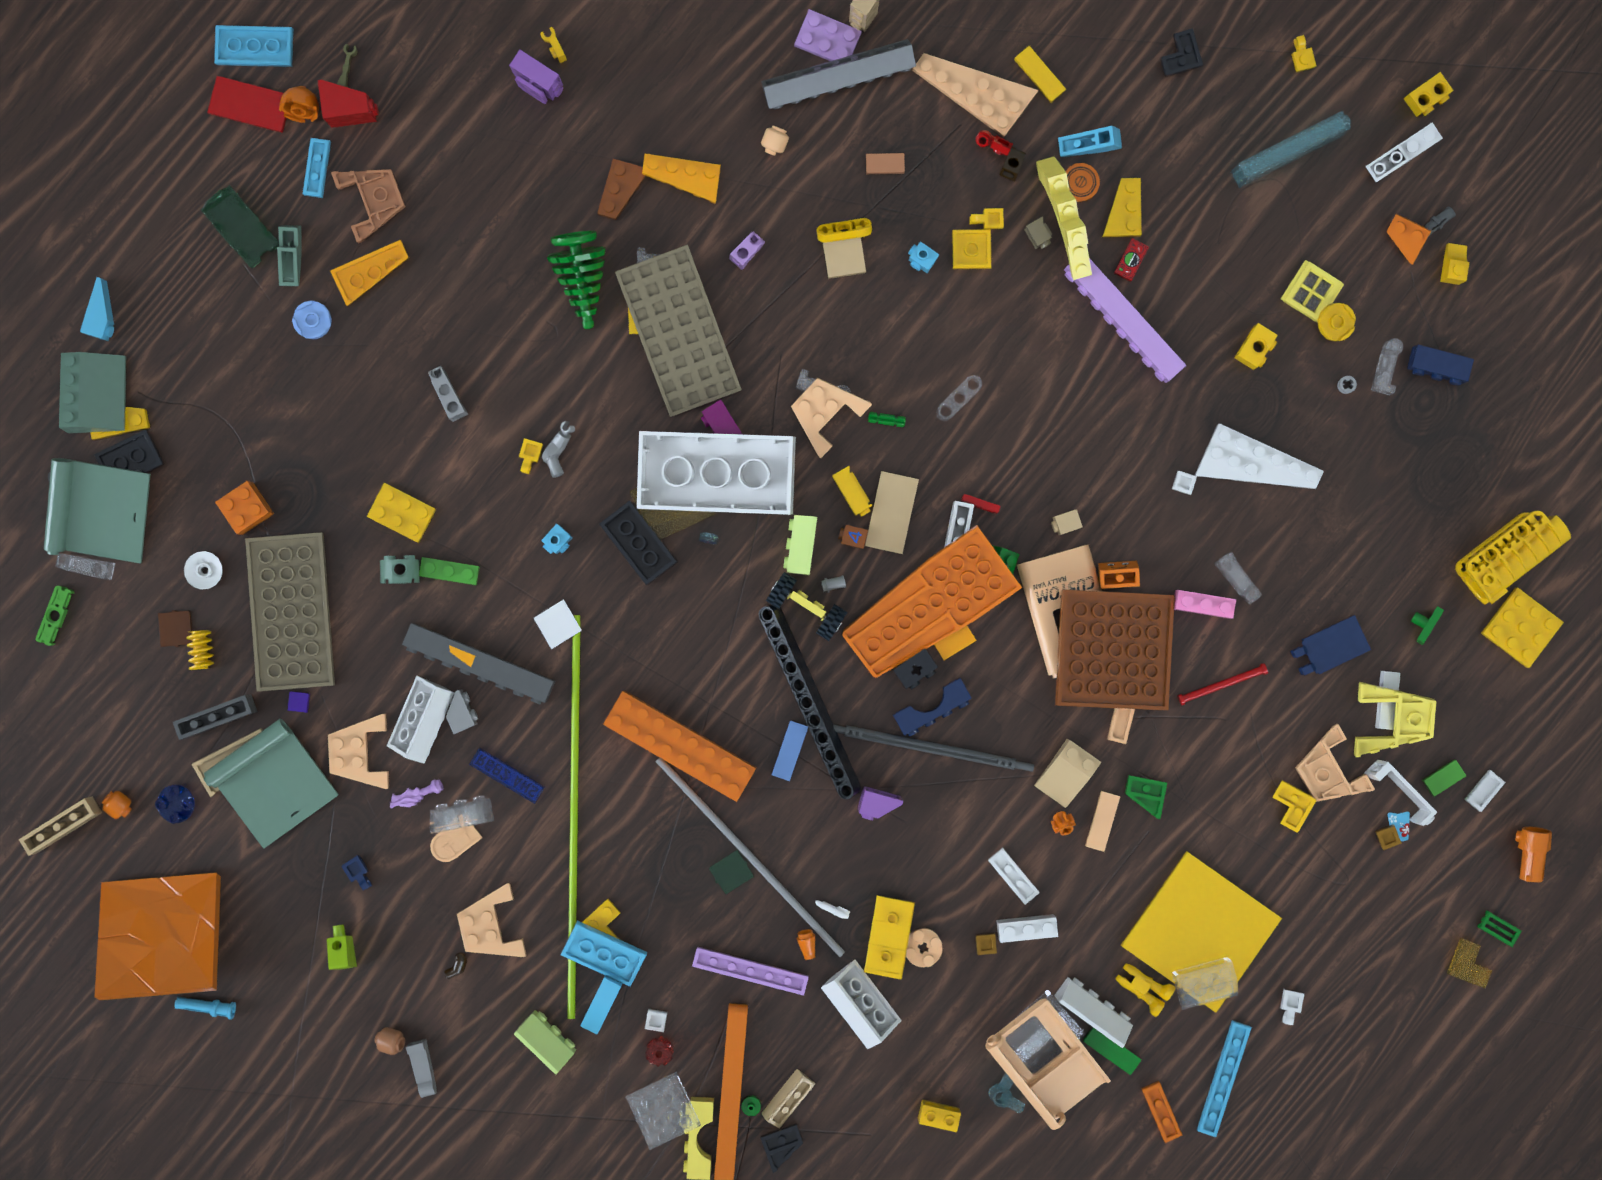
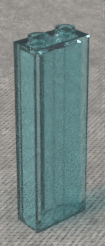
(1291, 149)

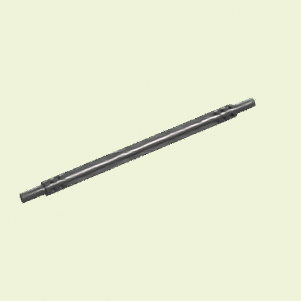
(930, 747)

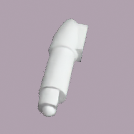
(837, 911)

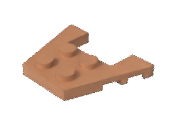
(379, 196)

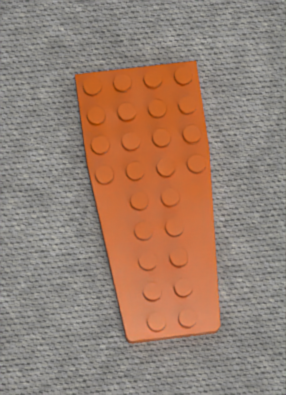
(932, 603)

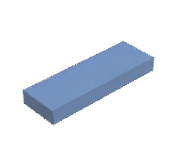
(789, 750)

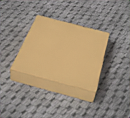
(844, 258)

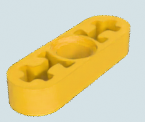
(856, 228)

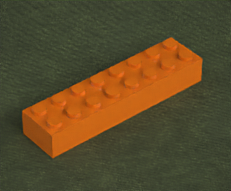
(680, 745)

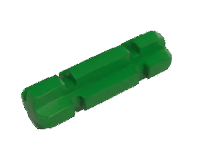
(886, 419)

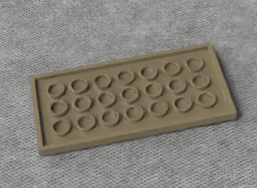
(290, 611)

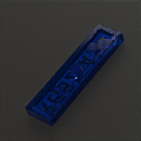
(507, 775)

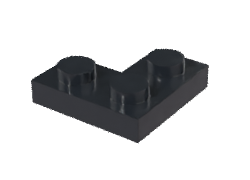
(1186, 58)

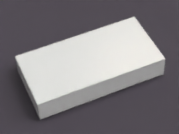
(1484, 790)

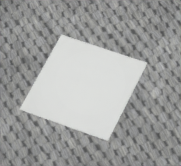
(557, 624)

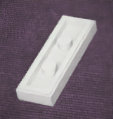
(1013, 876)

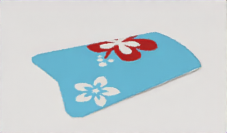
(1401, 823)

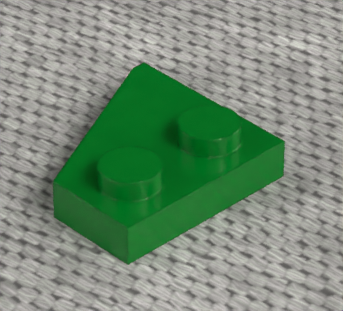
(1147, 793)

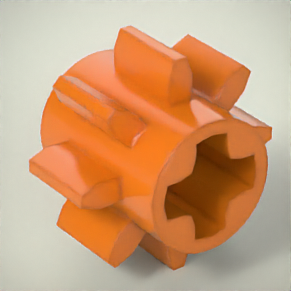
(1063, 823)

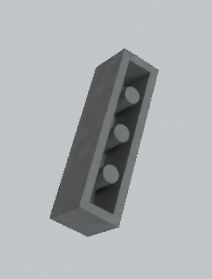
(215, 717)

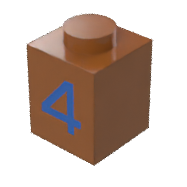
(853, 536)

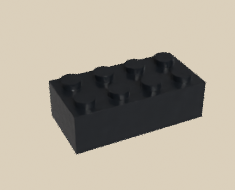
(638, 543)

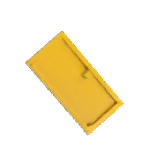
(889, 937)

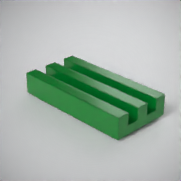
(1485, 920)

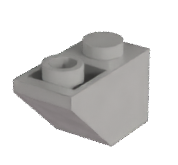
(460, 714)

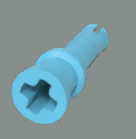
(214, 1008)

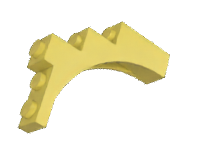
(1065, 207)

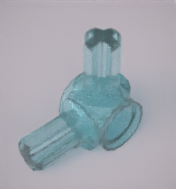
(1006, 1099)

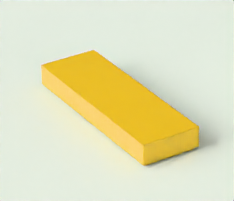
(1040, 74)

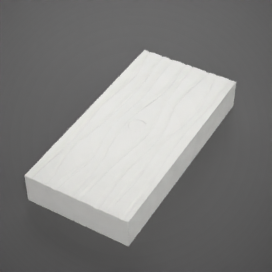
(716, 472)

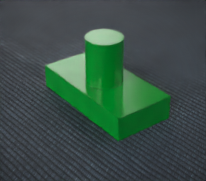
(1426, 623)

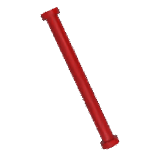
(1222, 684)

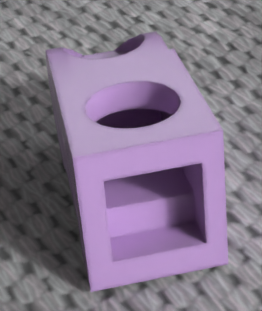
(746, 250)

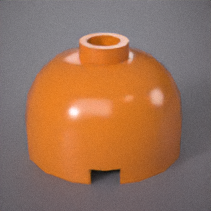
(299, 104)

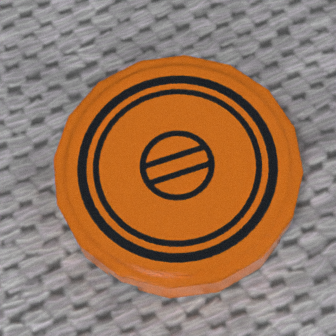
(1082, 181)

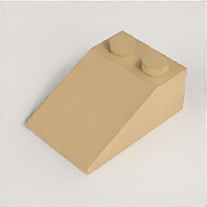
(1067, 773)

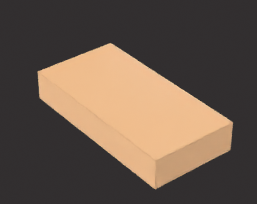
(1120, 725)

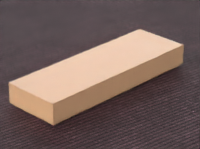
(1102, 821)

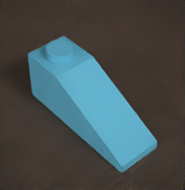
(1090, 142)
(98, 316)

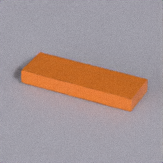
(1161, 1111)

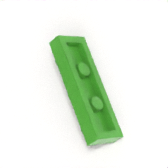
(449, 571)

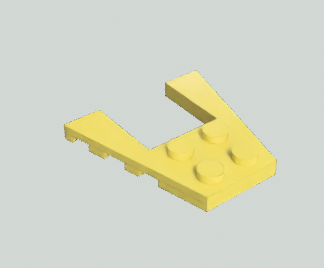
(1412, 719)

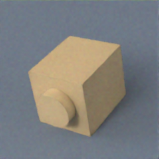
(1066, 522)

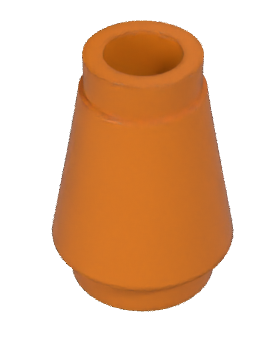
(806, 941)

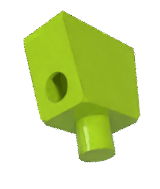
(341, 957)

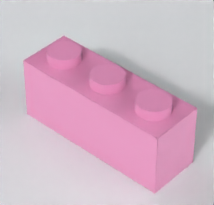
(1204, 604)

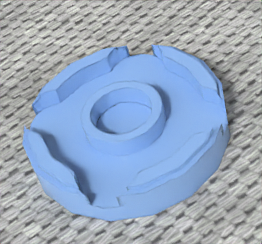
(312, 320)

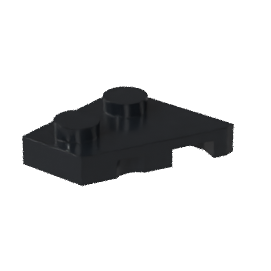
(781, 1144)

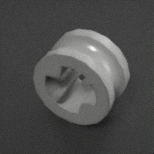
(1348, 390)

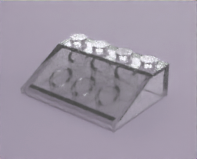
(1034, 1042)

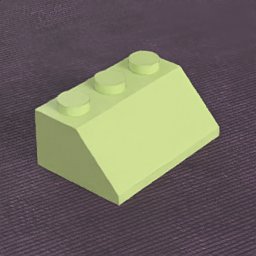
(800, 544)
(545, 1041)

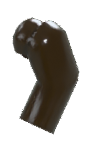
(459, 966)

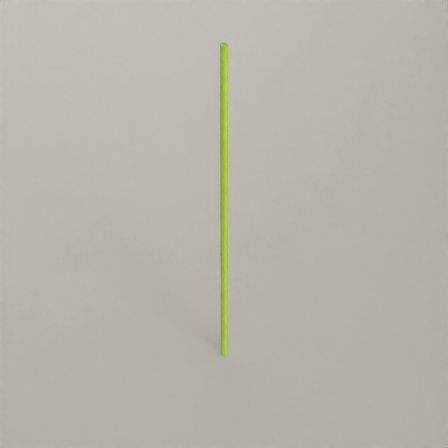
(573, 812)

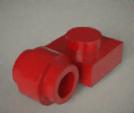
(997, 143)

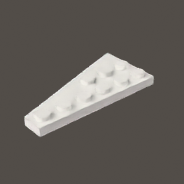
(1248, 460)

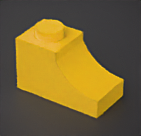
(1455, 264)

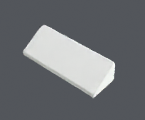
(1386, 710)

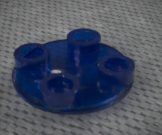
(175, 804)

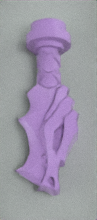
(411, 797)

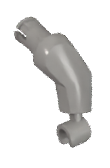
(555, 449)

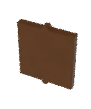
(174, 628)

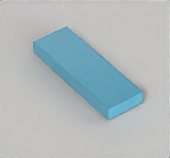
(316, 167)

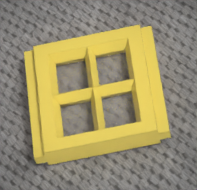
(1311, 290)

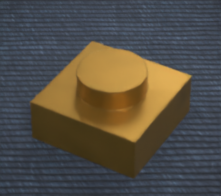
(1388, 837)
(986, 944)

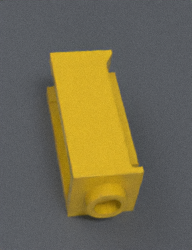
(852, 491)

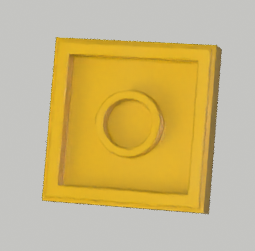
(971, 249)

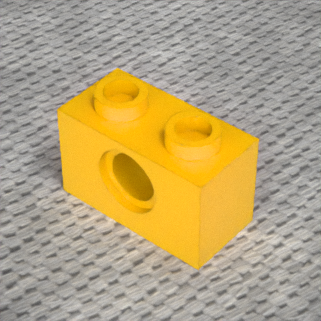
(1247, 354)

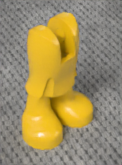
(1141, 986)

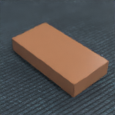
(885, 163)

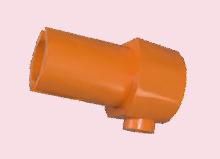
(1534, 844)

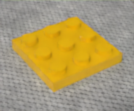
(1522, 627)

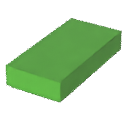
(1444, 777)

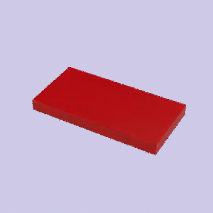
(247, 104)

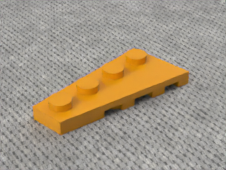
(687, 175)
(363, 273)

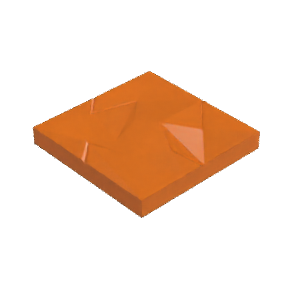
(158, 936)

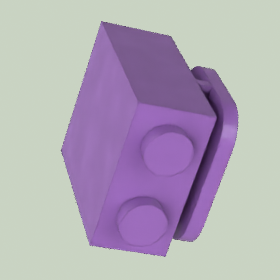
(535, 78)

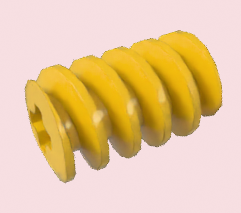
(200, 649)

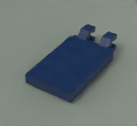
(1332, 646)

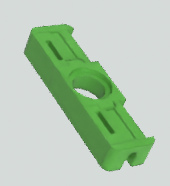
(49, 628)

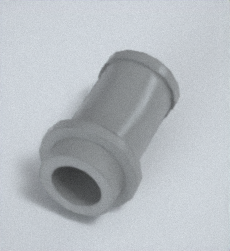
(833, 583)

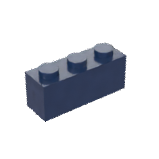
(1440, 364)

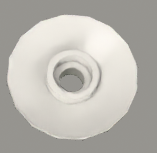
(194, 570)

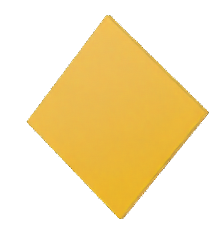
(1199, 921)

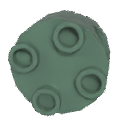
(411, 570)

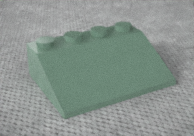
(92, 392)

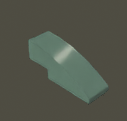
(289, 255)

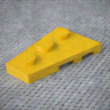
(1126, 210)
(135, 420)

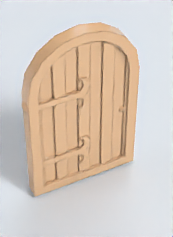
(451, 844)

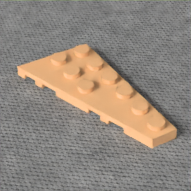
(985, 96)

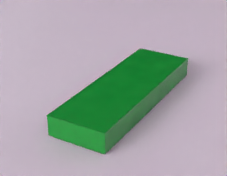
(1119, 1056)

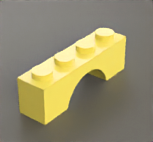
(698, 1161)

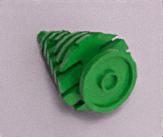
(578, 265)

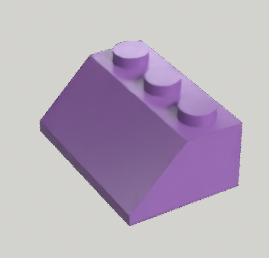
(877, 803)

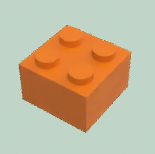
(244, 508)

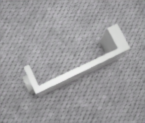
(1380, 769)

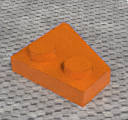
(1408, 236)

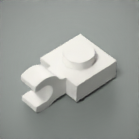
(1291, 1003)

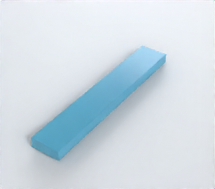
(1224, 1078)

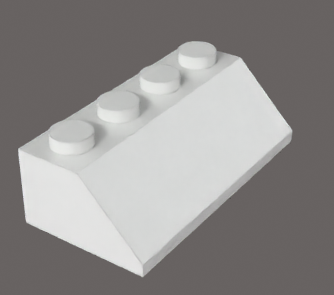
(420, 719)
(861, 1004)
(1094, 1011)

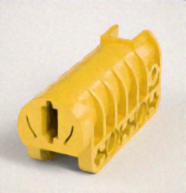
(1514, 558)

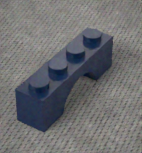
(954, 695)

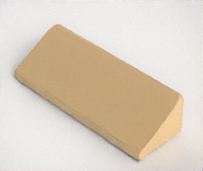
(787, 1098)

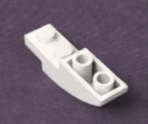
(1404, 152)

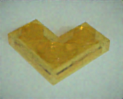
(1464, 965)

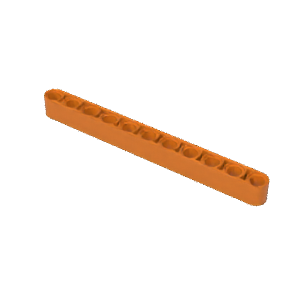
(731, 1092)

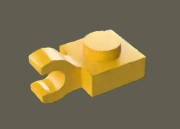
(556, 49)
(1303, 58)
(991, 218)
(529, 452)

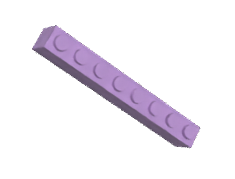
(1129, 323)

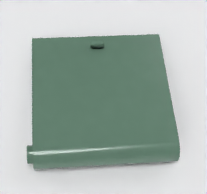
(95, 510)
(270, 782)

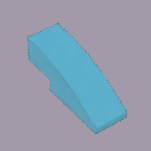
(601, 1004)

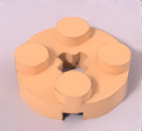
(933, 944)

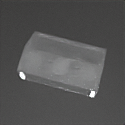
(461, 814)
(1206, 983)

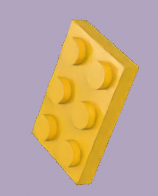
(401, 512)

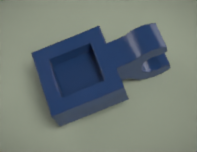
(356, 870)

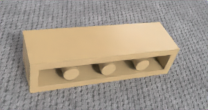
(60, 826)

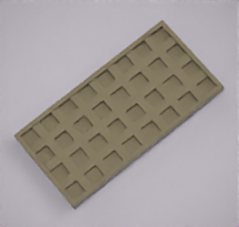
(678, 330)

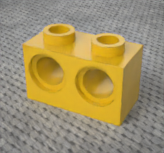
(1427, 93)
(939, 1115)

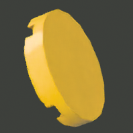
(1336, 321)

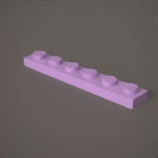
(750, 971)

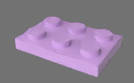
(827, 37)

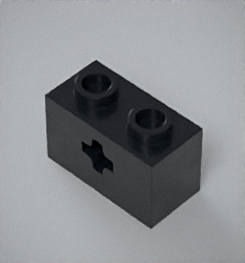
(920, 659)

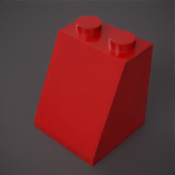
(345, 105)

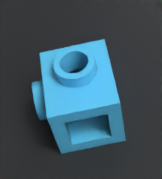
(922, 257)
(556, 540)

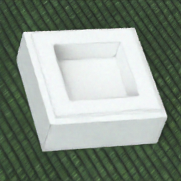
(1184, 482)
(656, 1020)

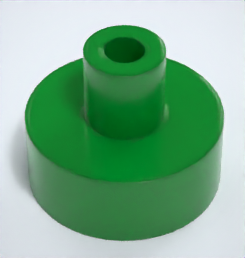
(751, 1101)

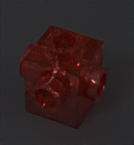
(662, 1045)

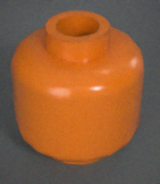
(116, 804)

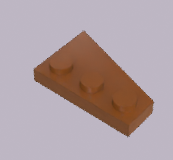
(620, 186)

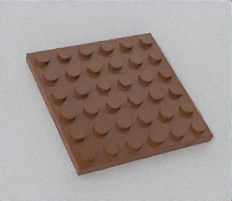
(1114, 650)

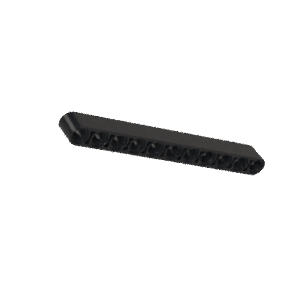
(809, 711)

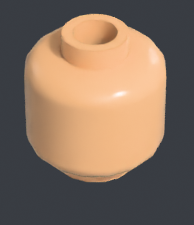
(775, 140)

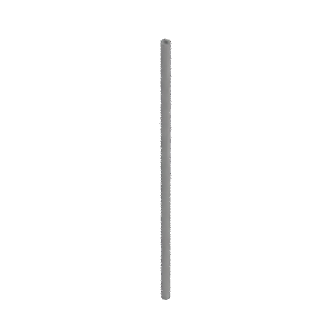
(749, 855)

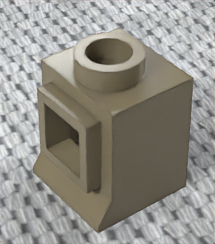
(1039, 233)

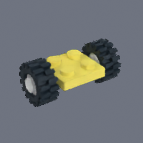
(831, 621)

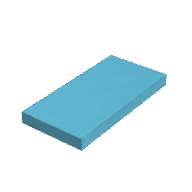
(253, 46)
(603, 953)

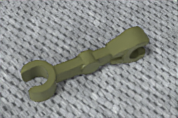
(343, 80)

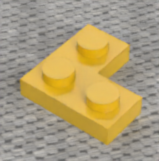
(1298, 802)
(602, 917)

